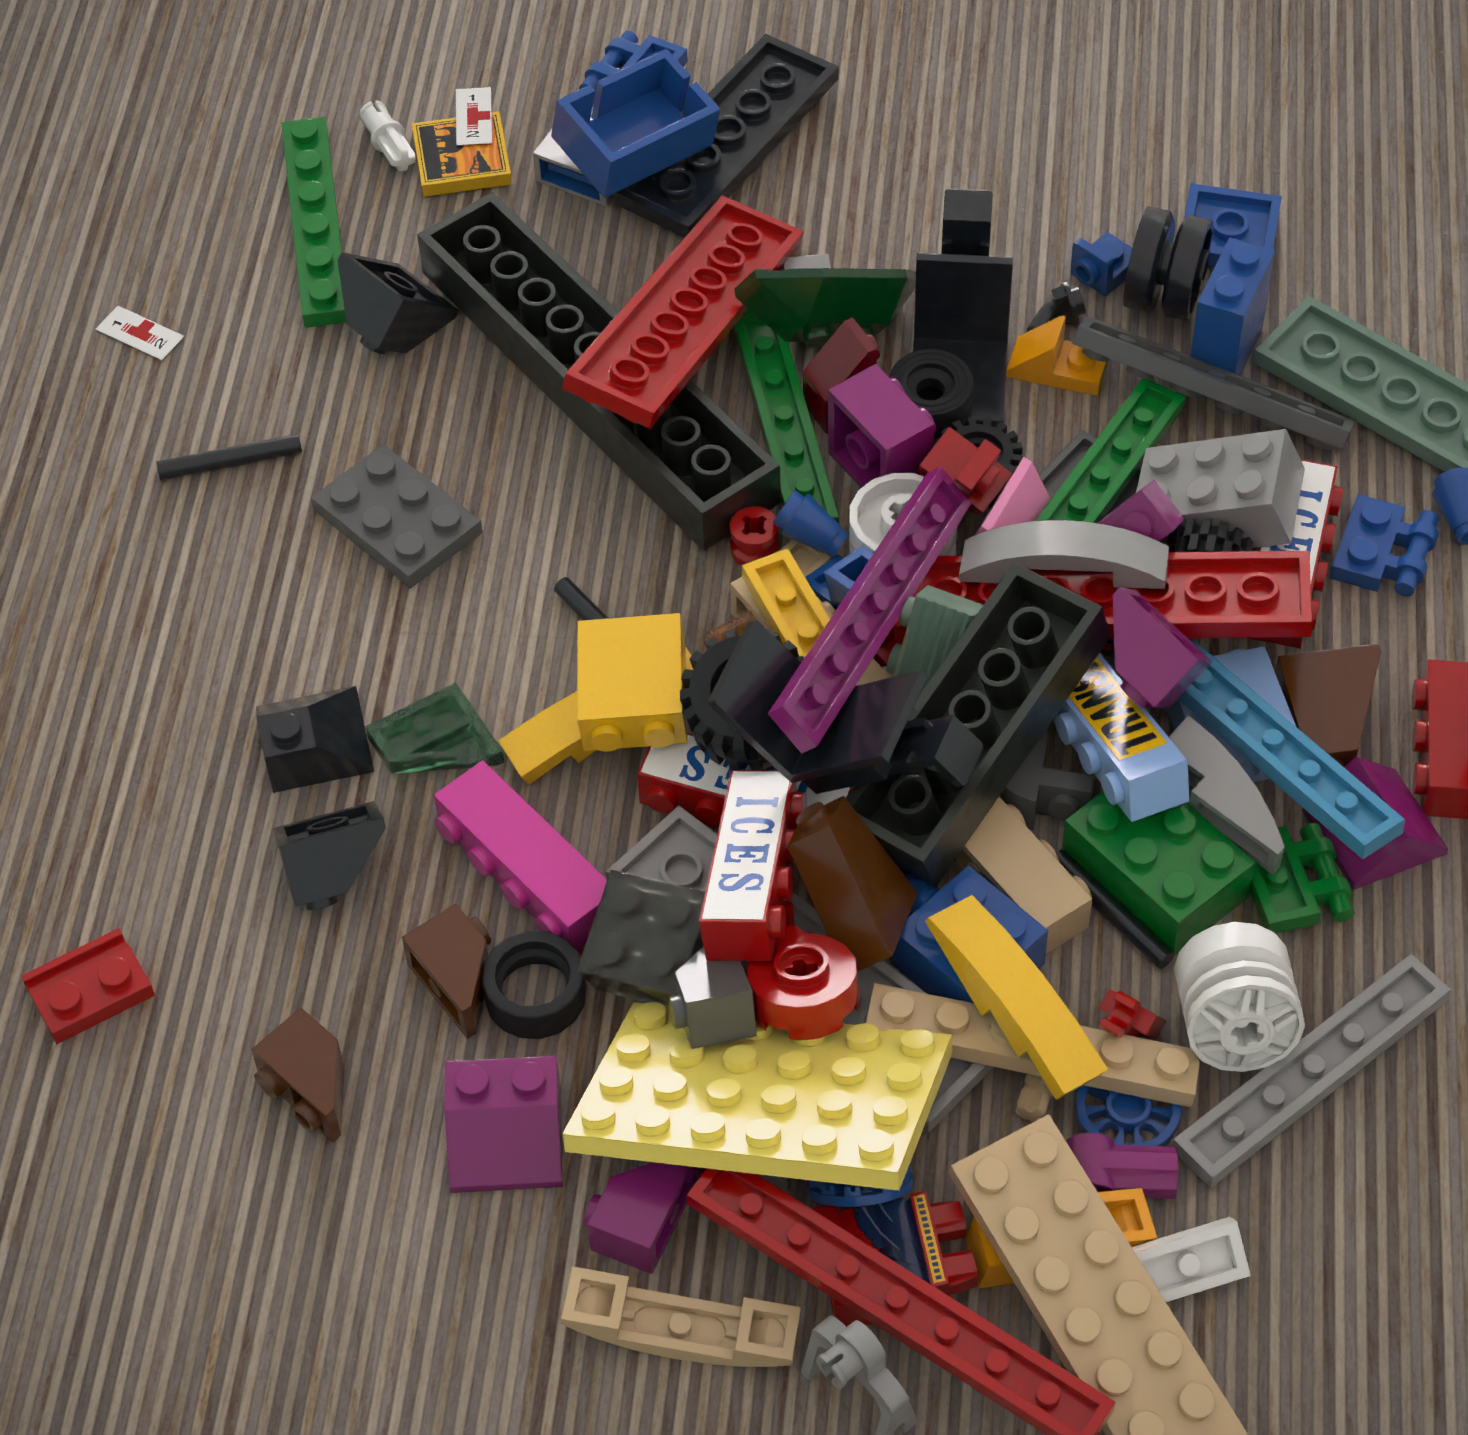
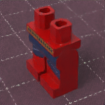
(910, 1235)

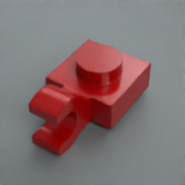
(1128, 1017)

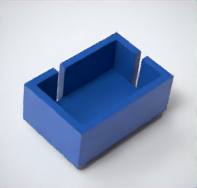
(635, 123)

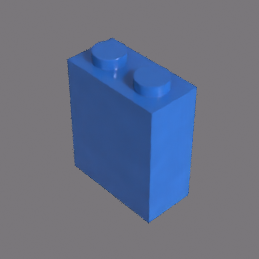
(1233, 306)

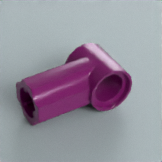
(1126, 1166)

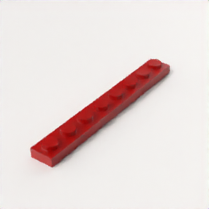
(901, 1303)

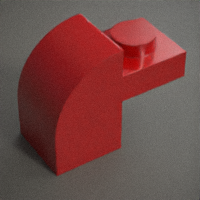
(969, 467)

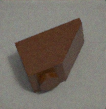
(449, 962)

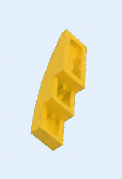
(549, 738)
(1017, 994)

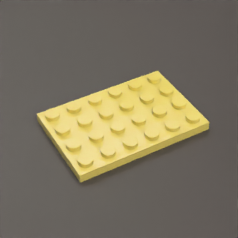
(763, 1103)

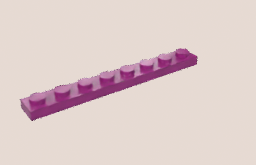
(869, 611)

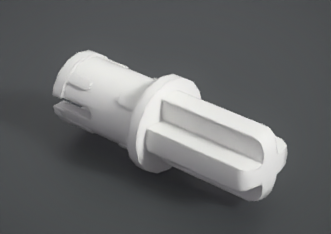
(387, 135)

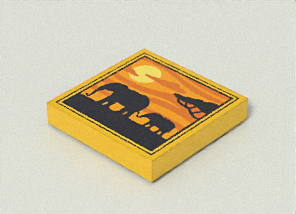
(459, 168)

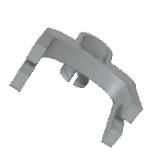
(858, 1353)

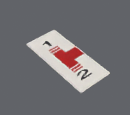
(473, 116)
(139, 332)

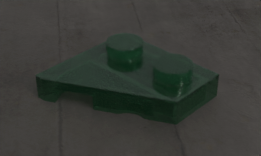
(434, 735)

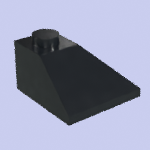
(390, 304)
(314, 739)
(328, 852)

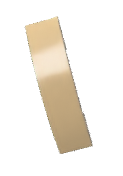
(678, 1325)

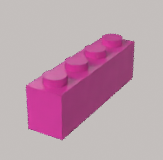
(521, 853)

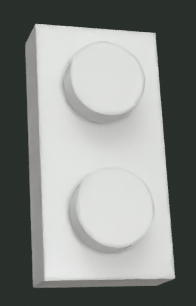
(1195, 1259)

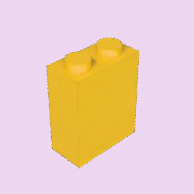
(631, 682)

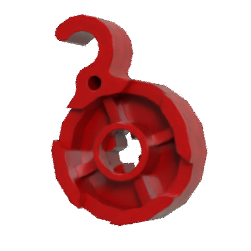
(805, 985)

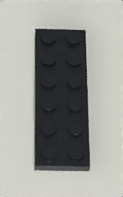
(759, 107)

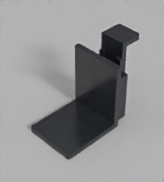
(966, 301)
(865, 741)

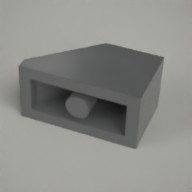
(712, 1001)

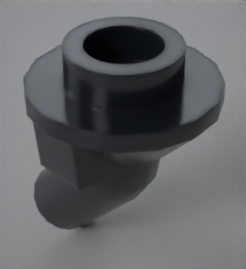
(1064, 303)

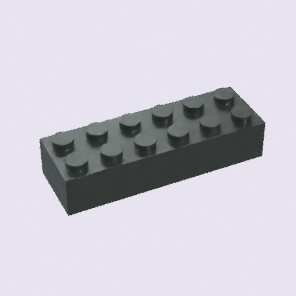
(1006, 688)

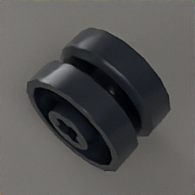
(1161, 262)

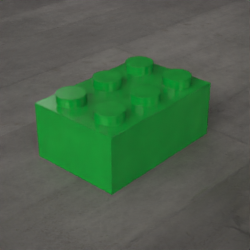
(1162, 868)

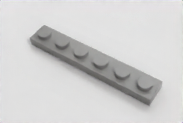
(1310, 1071)

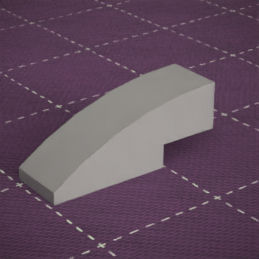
(1228, 795)

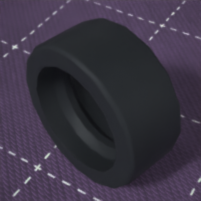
(524, 950)

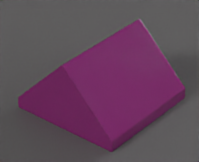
(1413, 847)

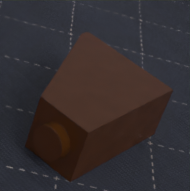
(1330, 695)
(851, 880)

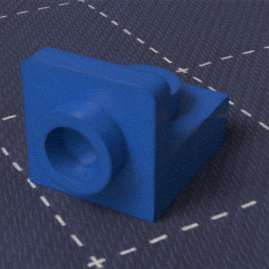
(1101, 263)

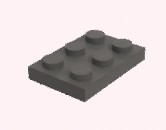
(396, 515)

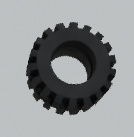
(708, 727)

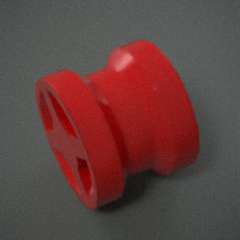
(753, 534)

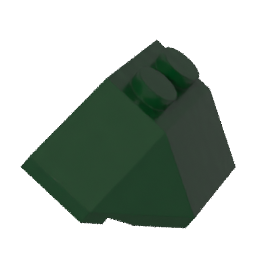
(815, 301)

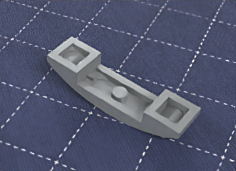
(1067, 546)

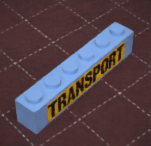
(1122, 745)

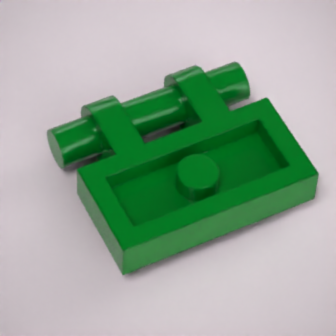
(1287, 898)

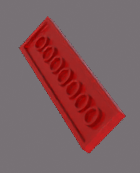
(680, 313)
(1203, 594)

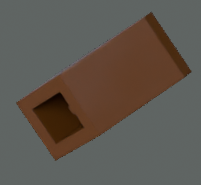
(306, 1070)

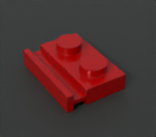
(87, 986)

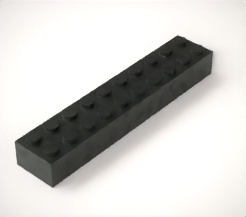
(544, 319)

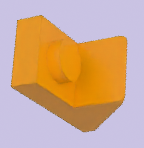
(1050, 360)

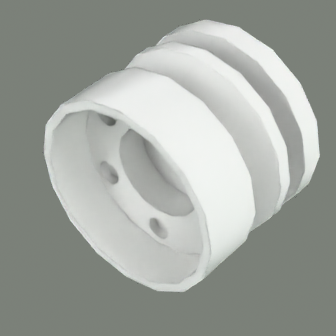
(1239, 997)

